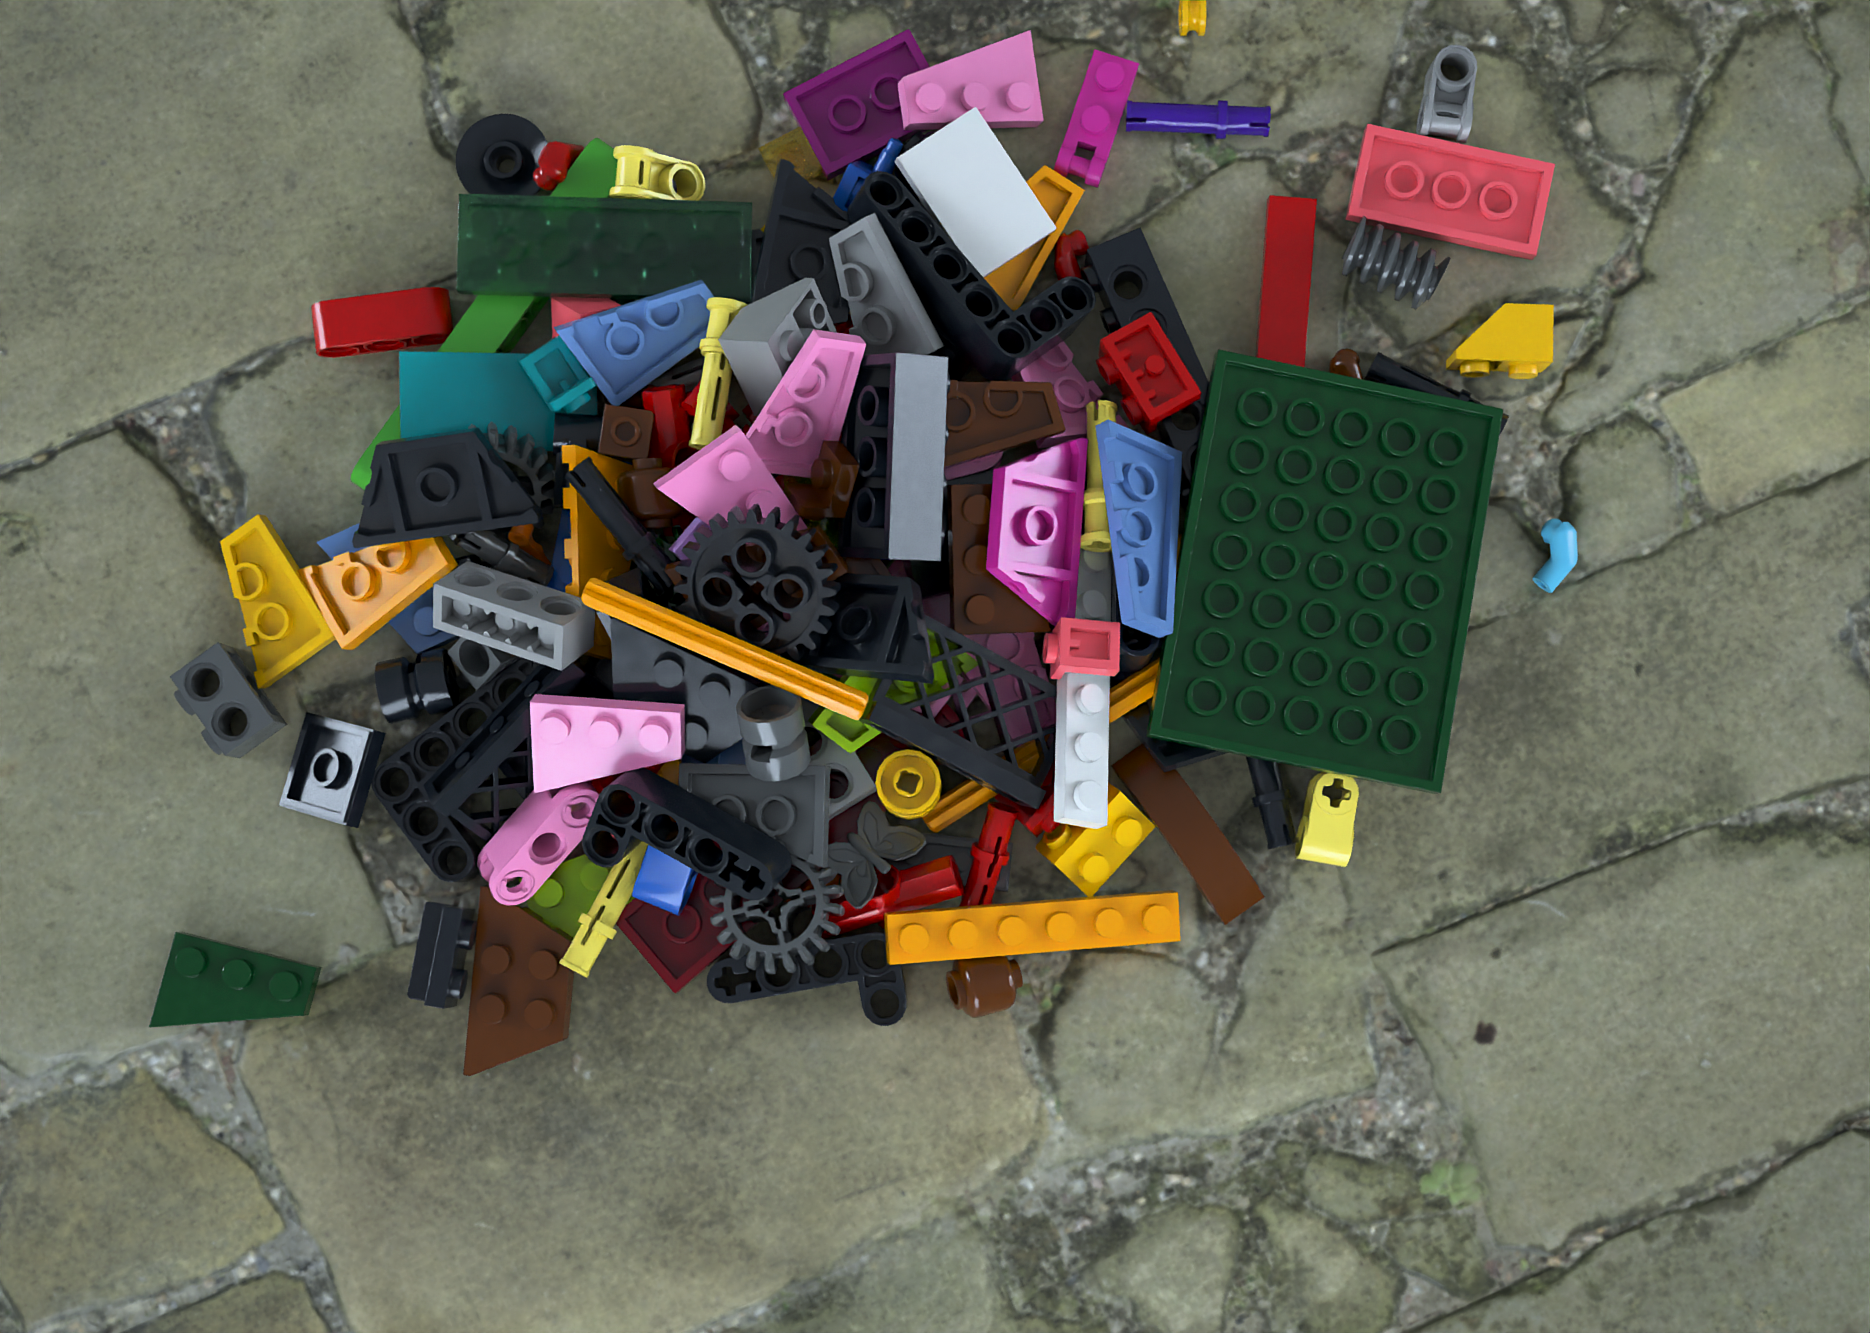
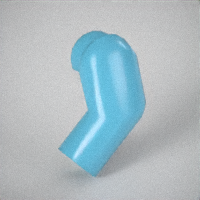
(1563, 554)

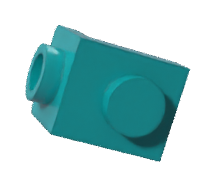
(558, 376)

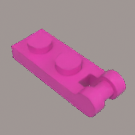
(1096, 116)

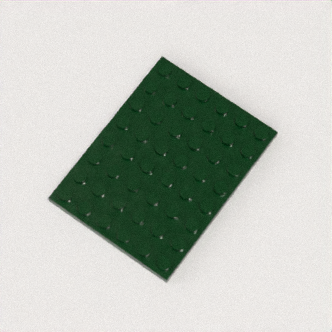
(1326, 572)

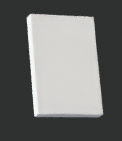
(975, 192)

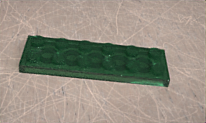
(601, 246)

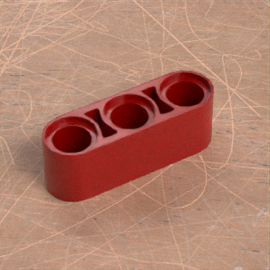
(382, 322)

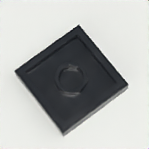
(332, 769)

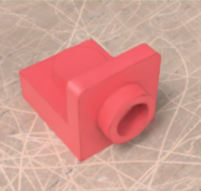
(1082, 647)

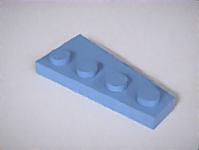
(1143, 522)

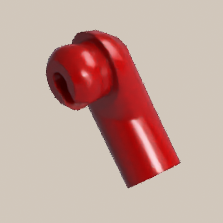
(554, 163)
(1066, 251)

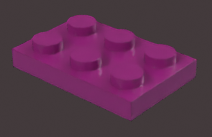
(856, 104)

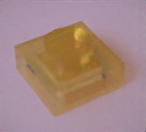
(794, 148)

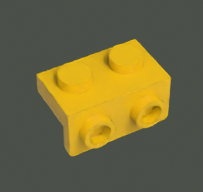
(1091, 854)

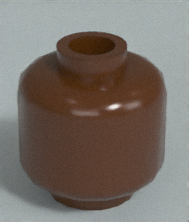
(642, 497)
(983, 984)

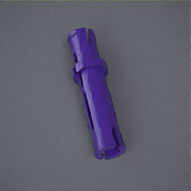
(1198, 118)

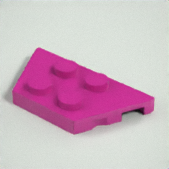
(1039, 527)

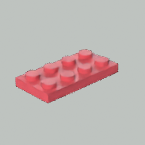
(1450, 191)

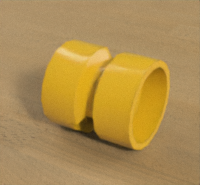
(908, 784)

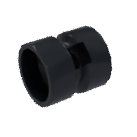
(412, 687)

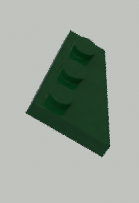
(230, 983)

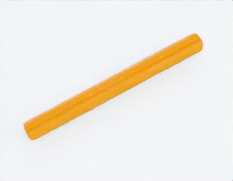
(725, 648)
(971, 795)

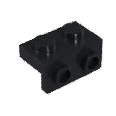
(441, 954)

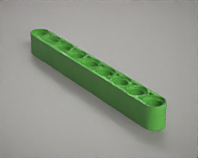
(500, 321)

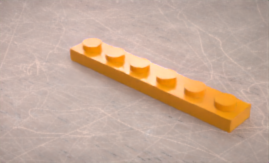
(1031, 927)

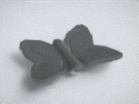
(867, 849)

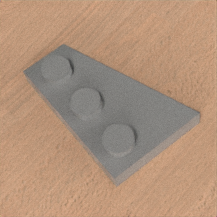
(880, 293)

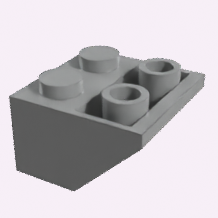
(769, 336)

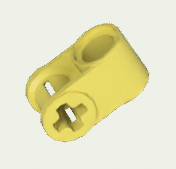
(649, 175)
(1327, 830)

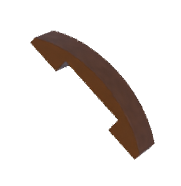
(1190, 834)

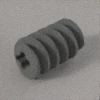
(1393, 264)

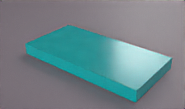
(463, 388)

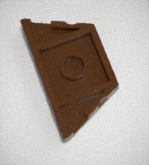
(517, 985)

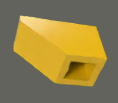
(1510, 341)

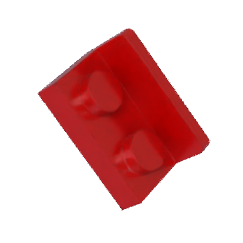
(1146, 372)

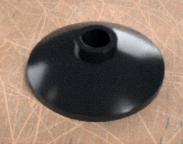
(492, 142)

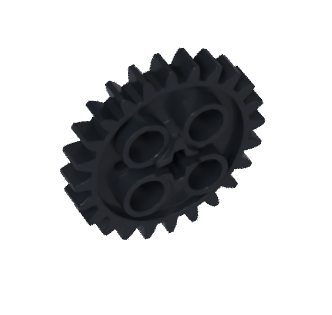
(787, 557)

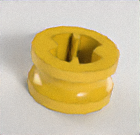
(1192, 17)

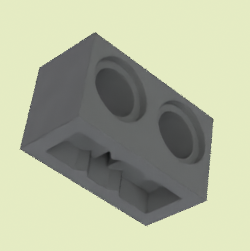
(235, 693)

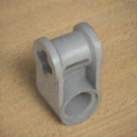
(1446, 103)

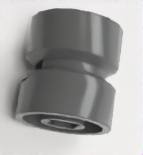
(773, 733)

